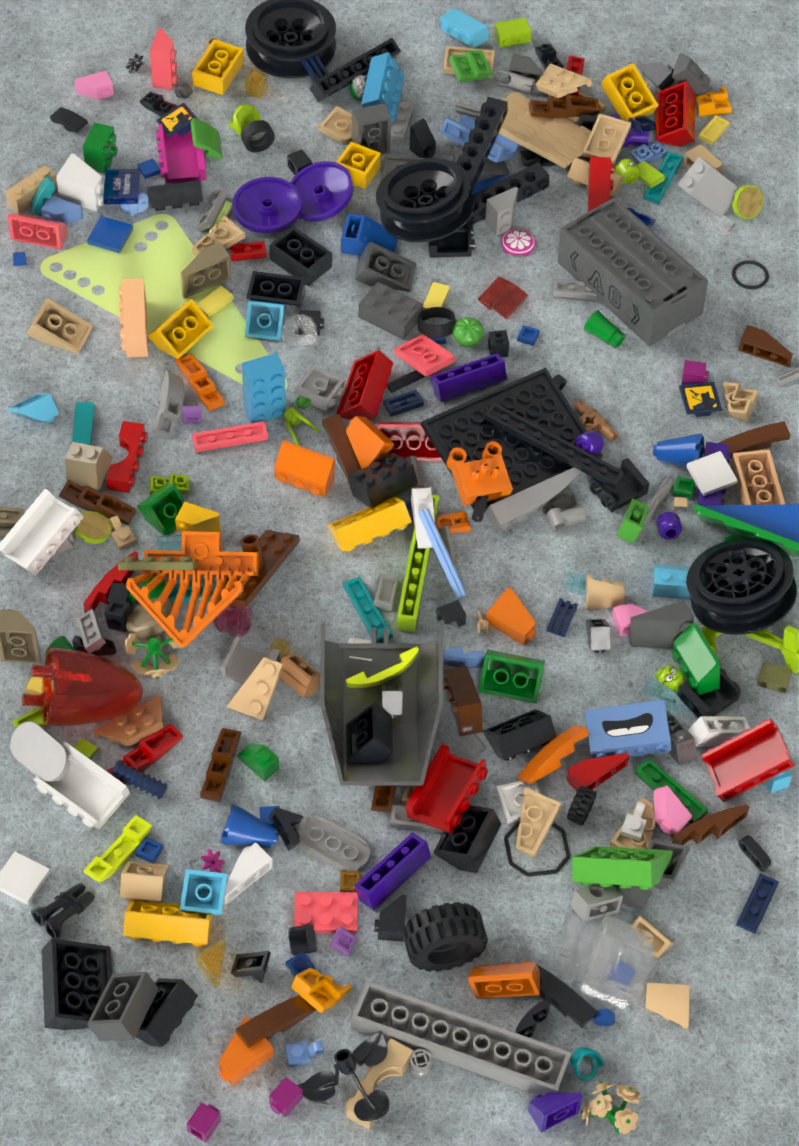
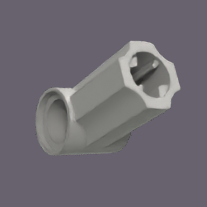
(561, 519)

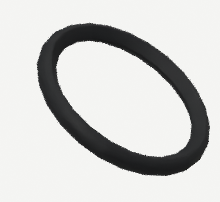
(747, 286)

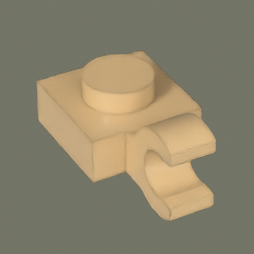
(121, 535)

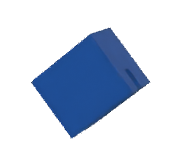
(19, 258)

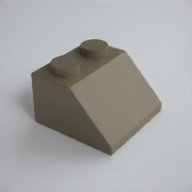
(87, 465)

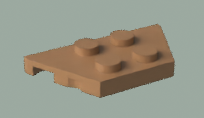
(134, 724)

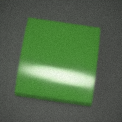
(470, 66)
(206, 138)

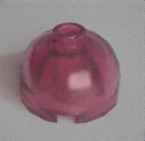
(234, 620)

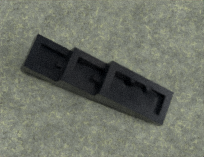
(565, 998)

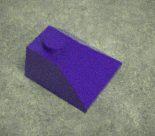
(554, 1108)

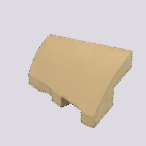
(740, 400)
(603, 593)
(669, 1001)

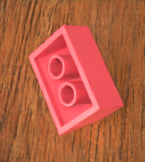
(163, 61)
(37, 230)

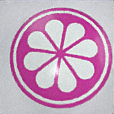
(518, 242)

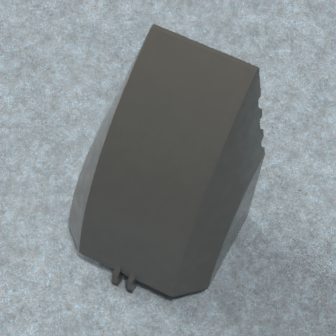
(420, 706)

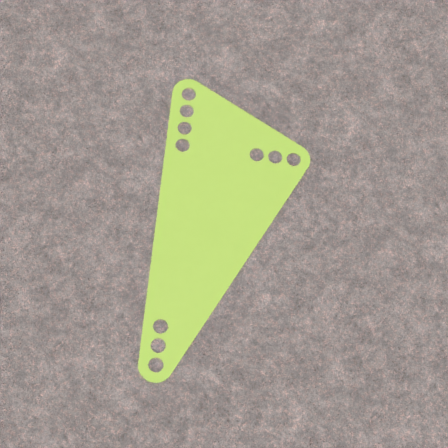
(161, 269)

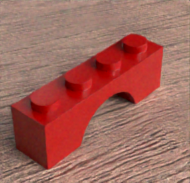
(121, 474)

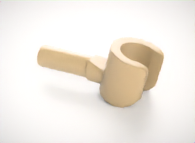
(482, 624)

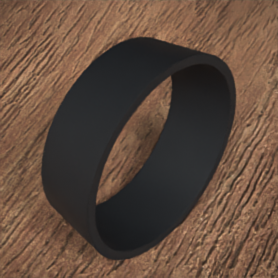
(436, 330)

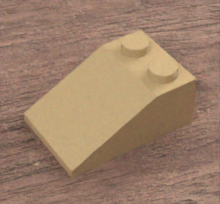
(59, 327)

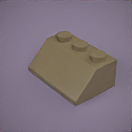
(17, 638)

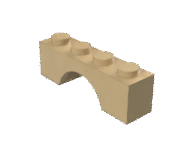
(393, 1065)

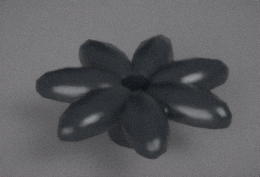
(135, 63)

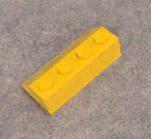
(369, 524)
(166, 922)

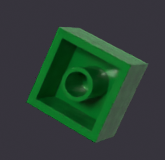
(100, 147)

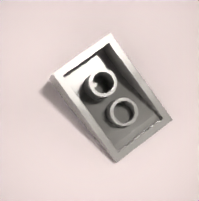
(709, 187)

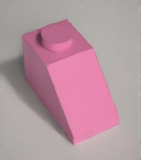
(95, 86)
(621, 617)
(669, 811)

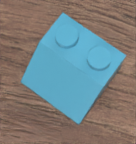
(264, 320)
(670, 581)

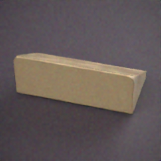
(660, 940)

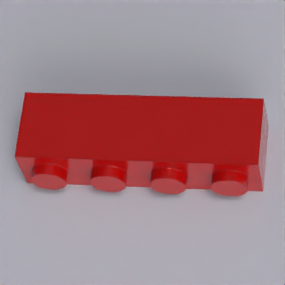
(599, 181)

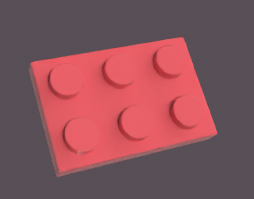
(424, 355)
(327, 910)

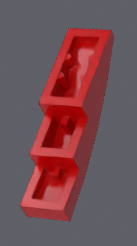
(102, 589)
(151, 749)

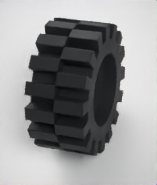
(581, 805)

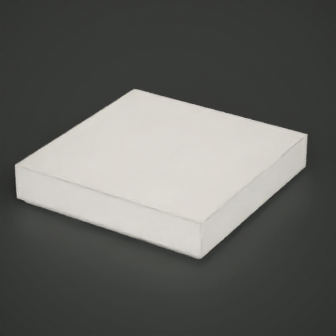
(712, 473)
(512, 797)
(22, 877)

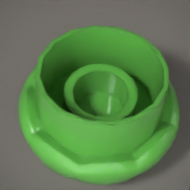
(468, 332)

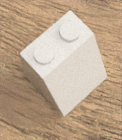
(80, 184)

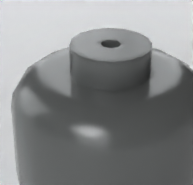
(183, 90)

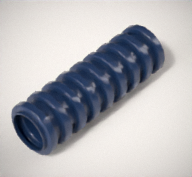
(139, 779)

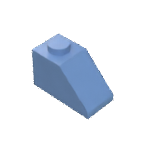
(61, 210)

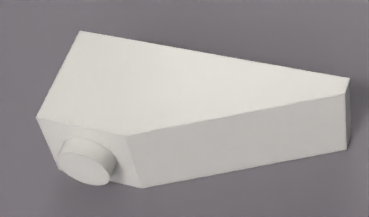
(420, 500)
(716, 729)
(249, 868)

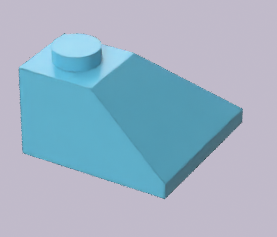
(39, 408)
(203, 892)

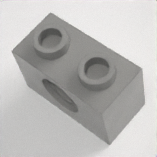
(596, 901)

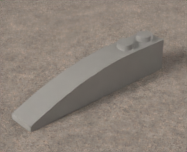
(524, 503)

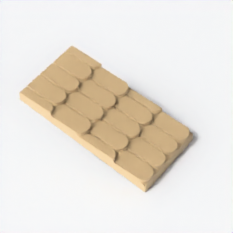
(549, 137)

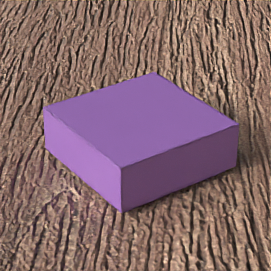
(192, 414)
(343, 941)

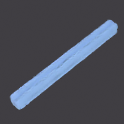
(442, 553)

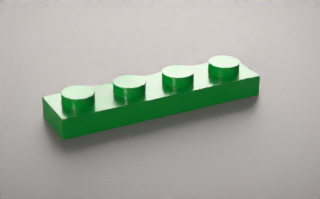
(656, 777)

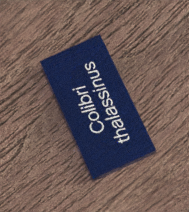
(121, 186)

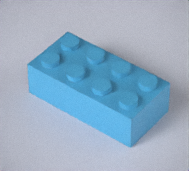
(384, 84)
(264, 388)

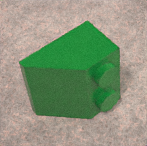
(162, 508)

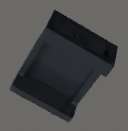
(455, 245)
(631, 486)
(711, 702)

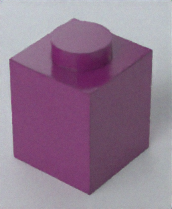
(694, 372)
(285, 1097)
(204, 1121)

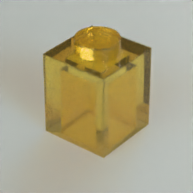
(256, 84)

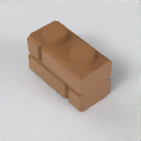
(299, 675)

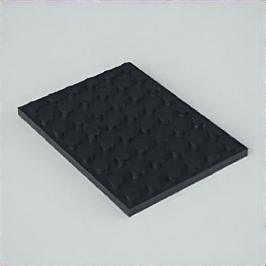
(531, 397)

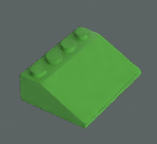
(620, 866)

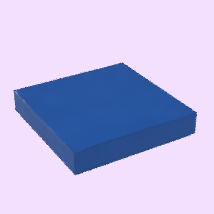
(110, 234)

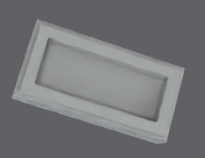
(385, 592)

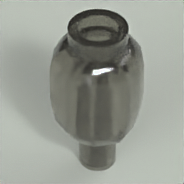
(563, 501)

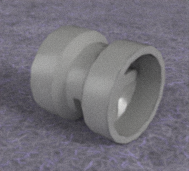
(419, 1068)

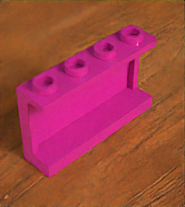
(179, 158)

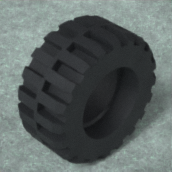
(445, 936)

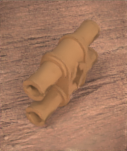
(594, 422)

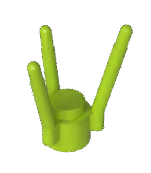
(294, 418)

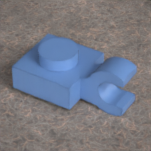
(299, 1053)

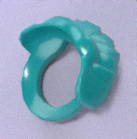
(596, 1061)

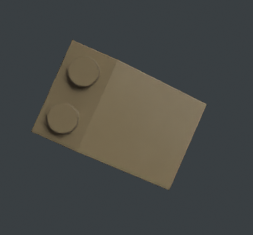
(206, 270)

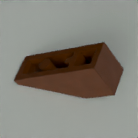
(762, 345)

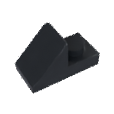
(284, 822)
(251, 964)

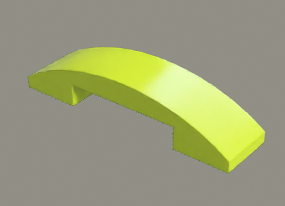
(361, 681)
(119, 851)

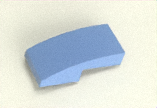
(649, 153)
(457, 658)

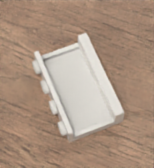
(40, 532)
(86, 790)

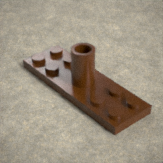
(272, 550)

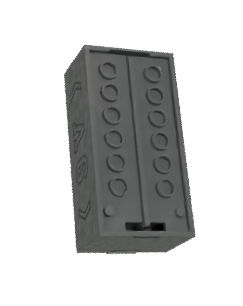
(632, 271)

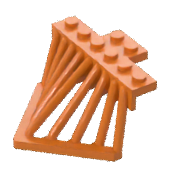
(212, 563)

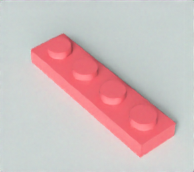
(229, 436)

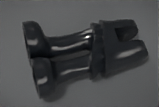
(67, 901)

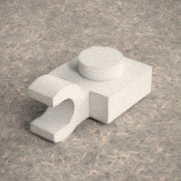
(634, 824)

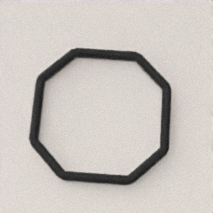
(539, 872)

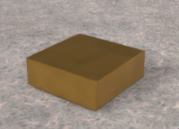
(348, 880)

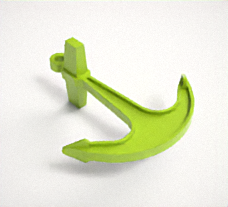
(788, 646)

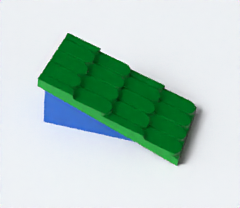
(764, 522)

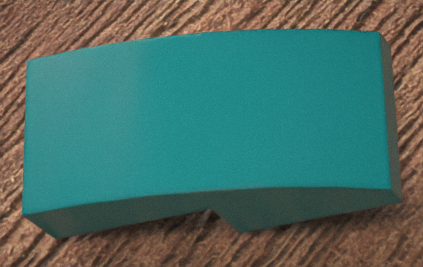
(44, 191)

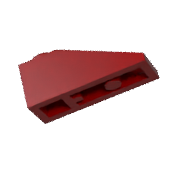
(595, 771)

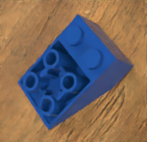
(361, 231)

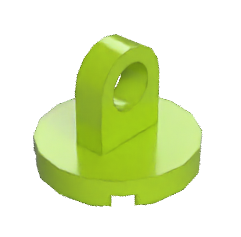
(242, 116)

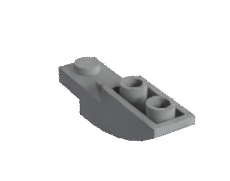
(170, 405)

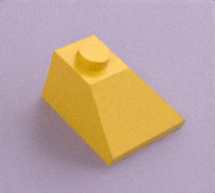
(197, 519)

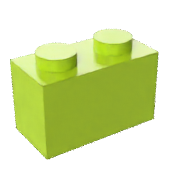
(512, 32)

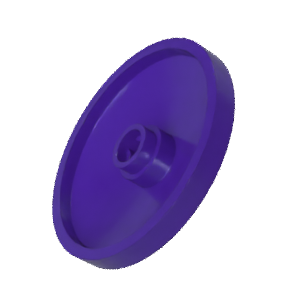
(323, 190)
(267, 205)

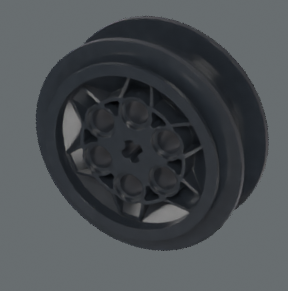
(287, 32)
(425, 200)
(741, 586)

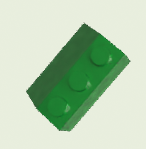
(697, 660)
(511, 676)

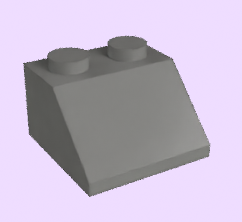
(501, 211)

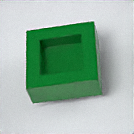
(684, 487)

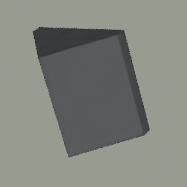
(675, 863)

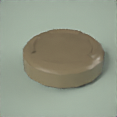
(144, 624)

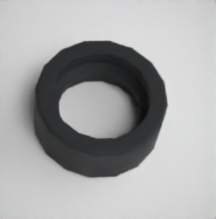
(252, 129)

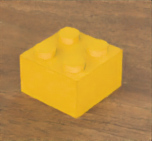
(361, 163)

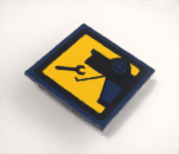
(177, 120)
(700, 398)

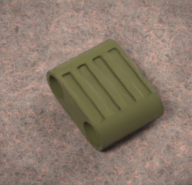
(774, 677)

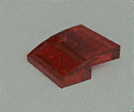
(503, 297)

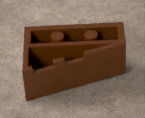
(463, 700)

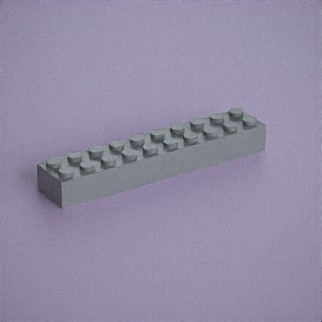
(461, 1040)

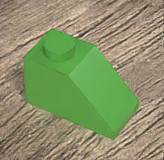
(633, 521)

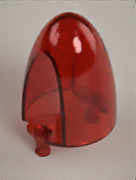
(82, 688)

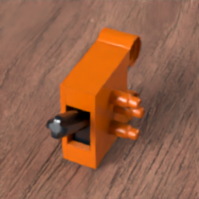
(480, 479)

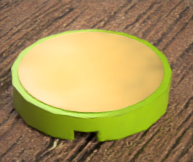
(748, 202)
(93, 528)

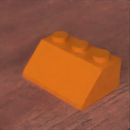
(304, 468)
(505, 980)

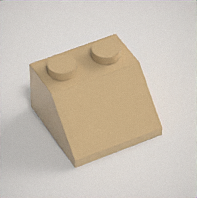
(143, 881)

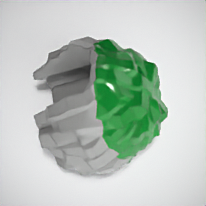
(357, 87)

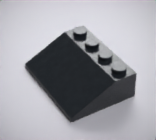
(73, 982)

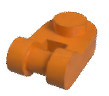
(450, 519)

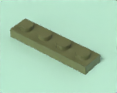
(150, 563)

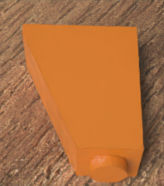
(367, 441)
(512, 618)
(240, 1061)

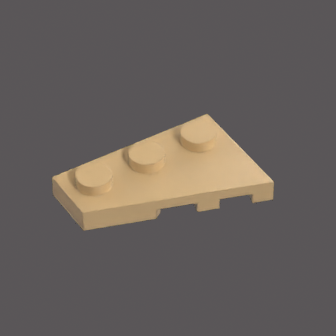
(224, 232)
(258, 690)
(536, 820)
(626, 842)

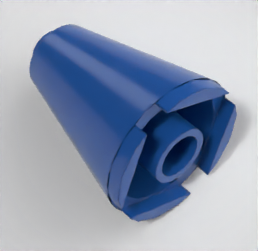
(680, 450)
(246, 829)

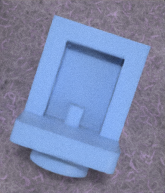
(133, 209)

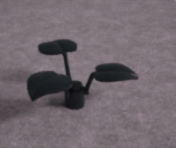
(370, 1052)

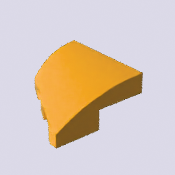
(709, 103)
(319, 989)

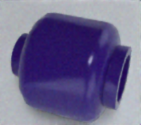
(590, 442)
(669, 525)

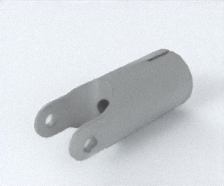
(519, 82)

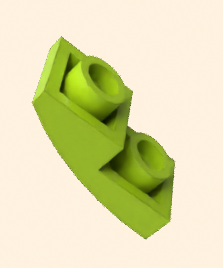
(179, 480)

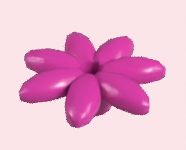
(212, 862)

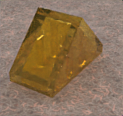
(211, 961)

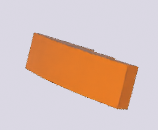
(200, 382)
(549, 757)

